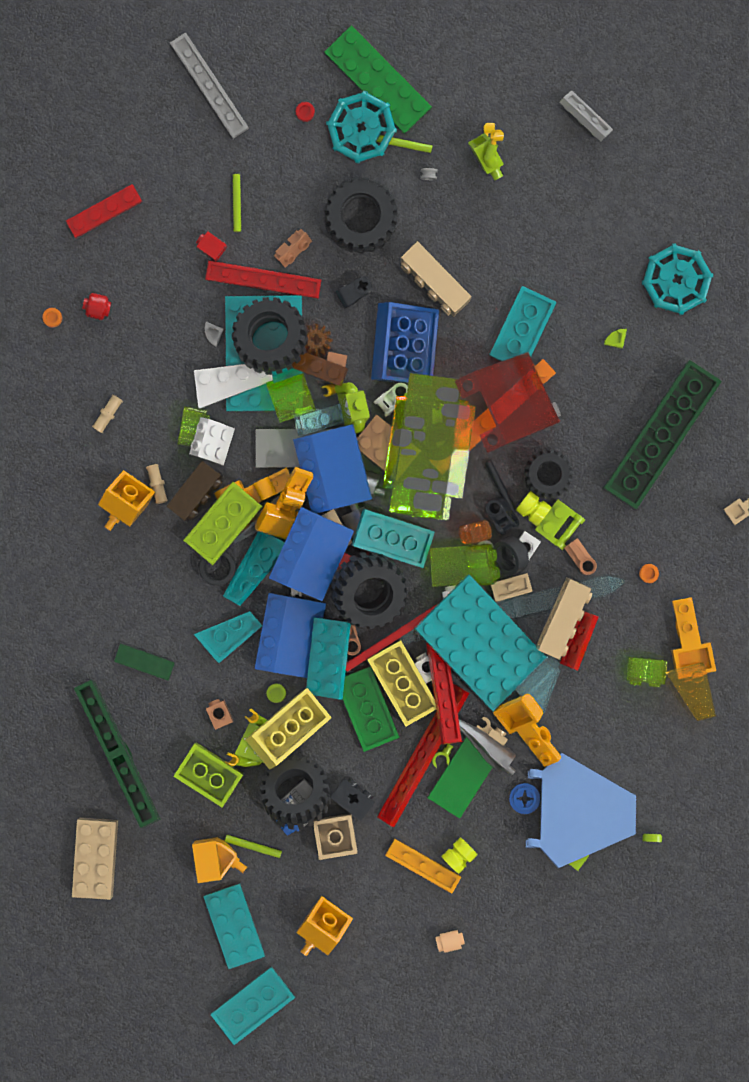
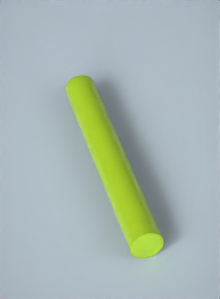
(407, 144)
(236, 203)
(253, 846)

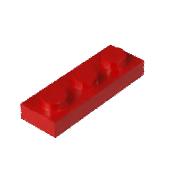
(580, 641)

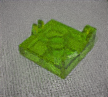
(290, 397)
(448, 565)

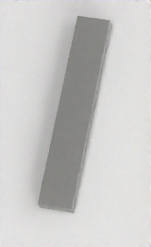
(209, 85)

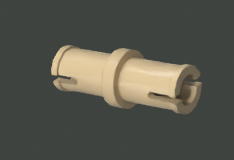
(107, 413)
(157, 483)

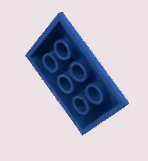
(404, 342)
(336, 468)
(311, 554)
(287, 635)

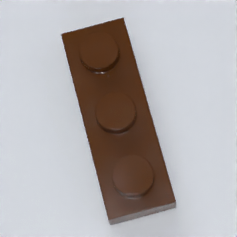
(321, 369)

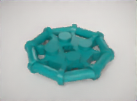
(372, 125)
(682, 269)

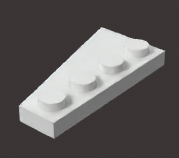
(223, 382)

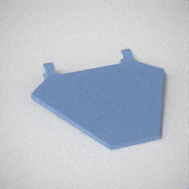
(580, 812)

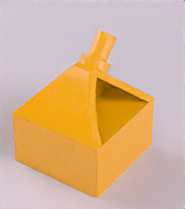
(125, 500)
(214, 858)
(323, 927)

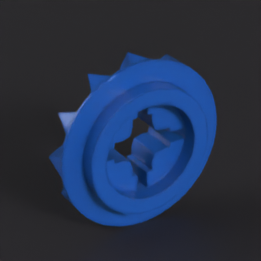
(531, 805)

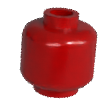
(96, 306)

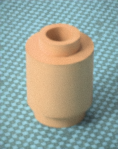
(450, 941)

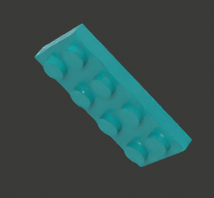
(523, 325)
(393, 538)
(328, 658)
(234, 926)
(252, 1005)

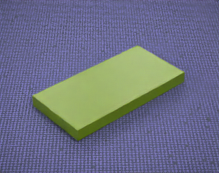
(223, 523)

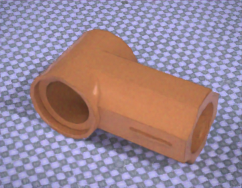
(580, 555)

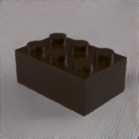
(195, 492)

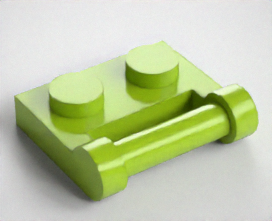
(555, 519)

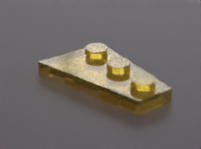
(694, 689)

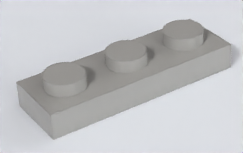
(586, 116)

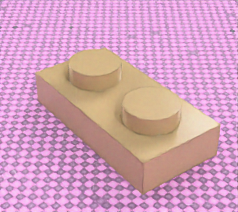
(511, 587)

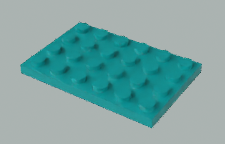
(266, 337)
(480, 642)

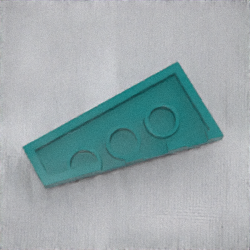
(254, 567)

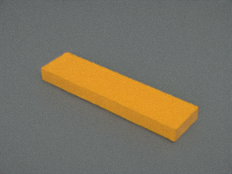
(423, 866)

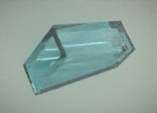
(540, 682)

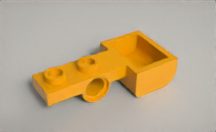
(263, 488)
(279, 517)
(691, 649)
(521, 716)

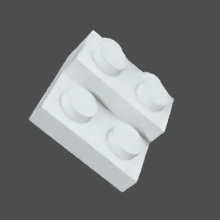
(212, 441)

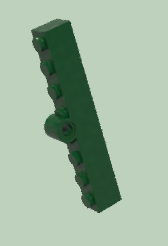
(117, 754)

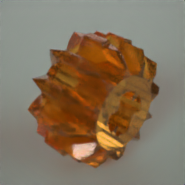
(321, 335)
(475, 532)

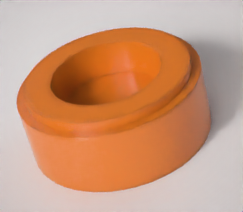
(52, 317)
(648, 573)

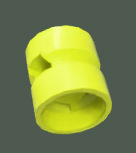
(533, 508)
(459, 855)

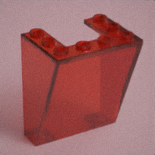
(513, 398)

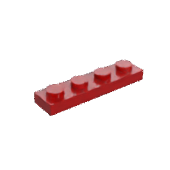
(104, 211)

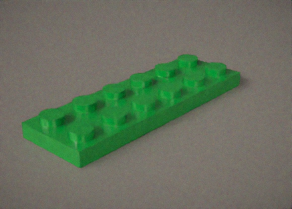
(374, 74)

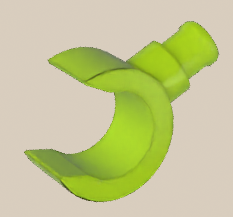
(446, 751)

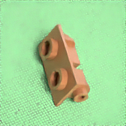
(299, 243)

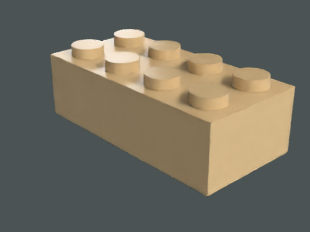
(435, 279)
(563, 618)
(95, 858)

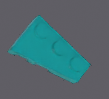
(229, 635)

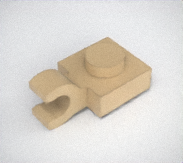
(737, 510)
(496, 734)

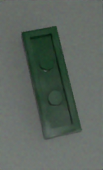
(144, 662)

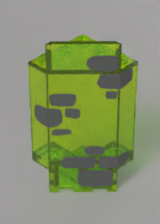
(428, 447)

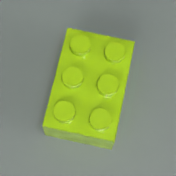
(208, 774)

